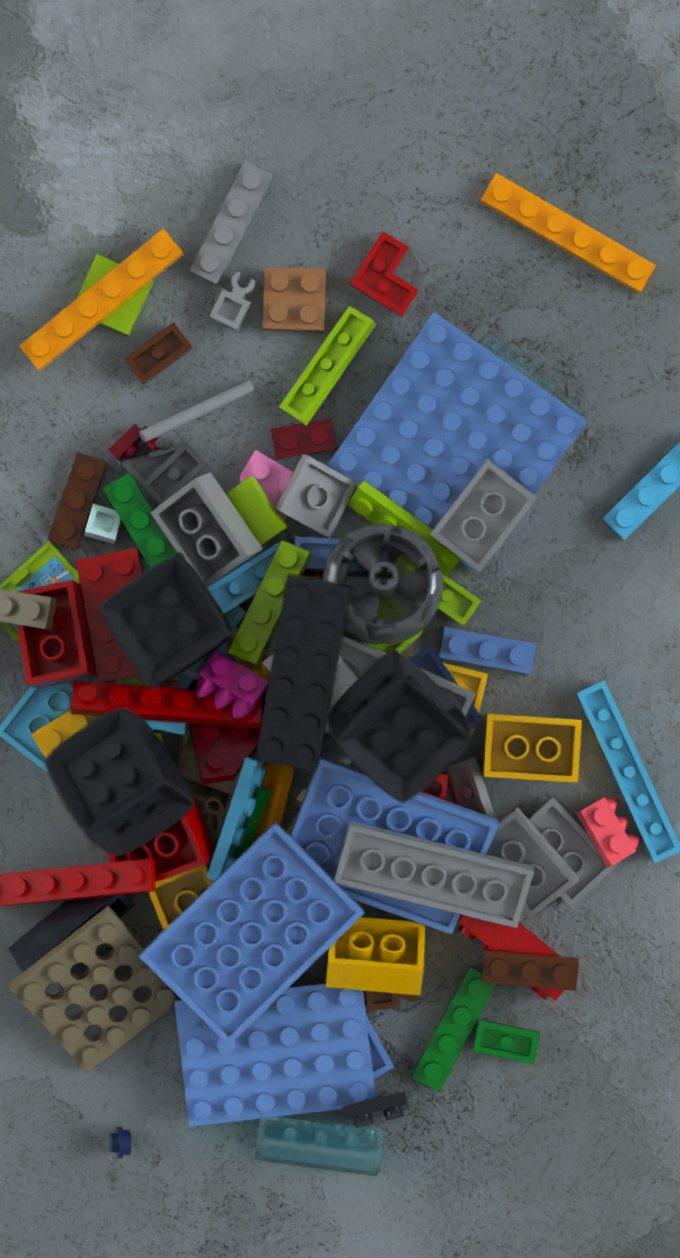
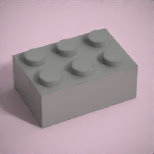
(206, 529)

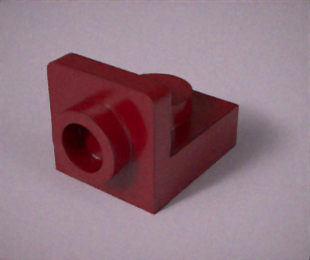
(128, 445)

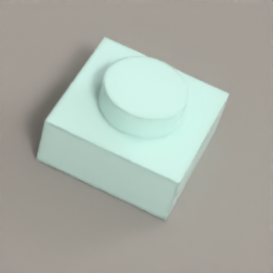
(102, 524)

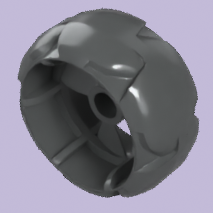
(422, 586)

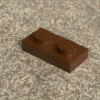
(158, 353)

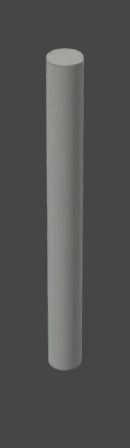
(196, 411)

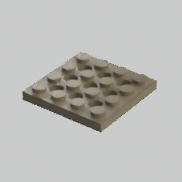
(80, 948)

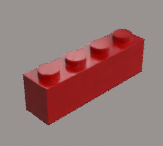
(508, 939)

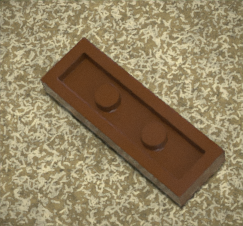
(77, 501)
(529, 970)

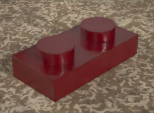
(302, 439)

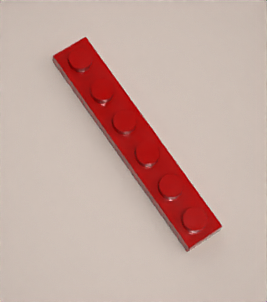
(157, 704)
(77, 882)

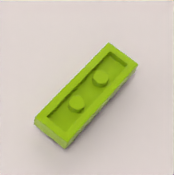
(455, 600)

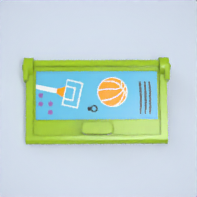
(45, 568)

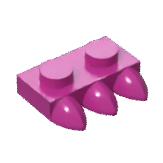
(231, 683)

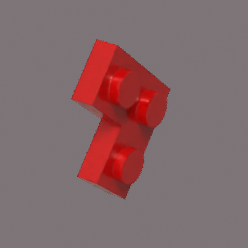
(377, 276)

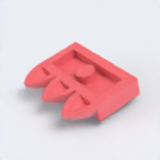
(608, 830)

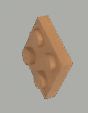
(294, 299)

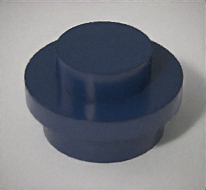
(120, 1142)

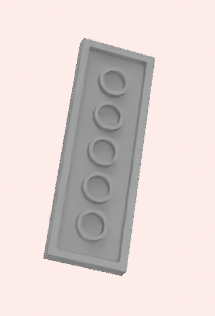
(433, 874)

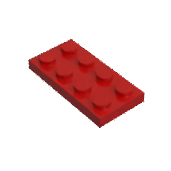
(99, 579)

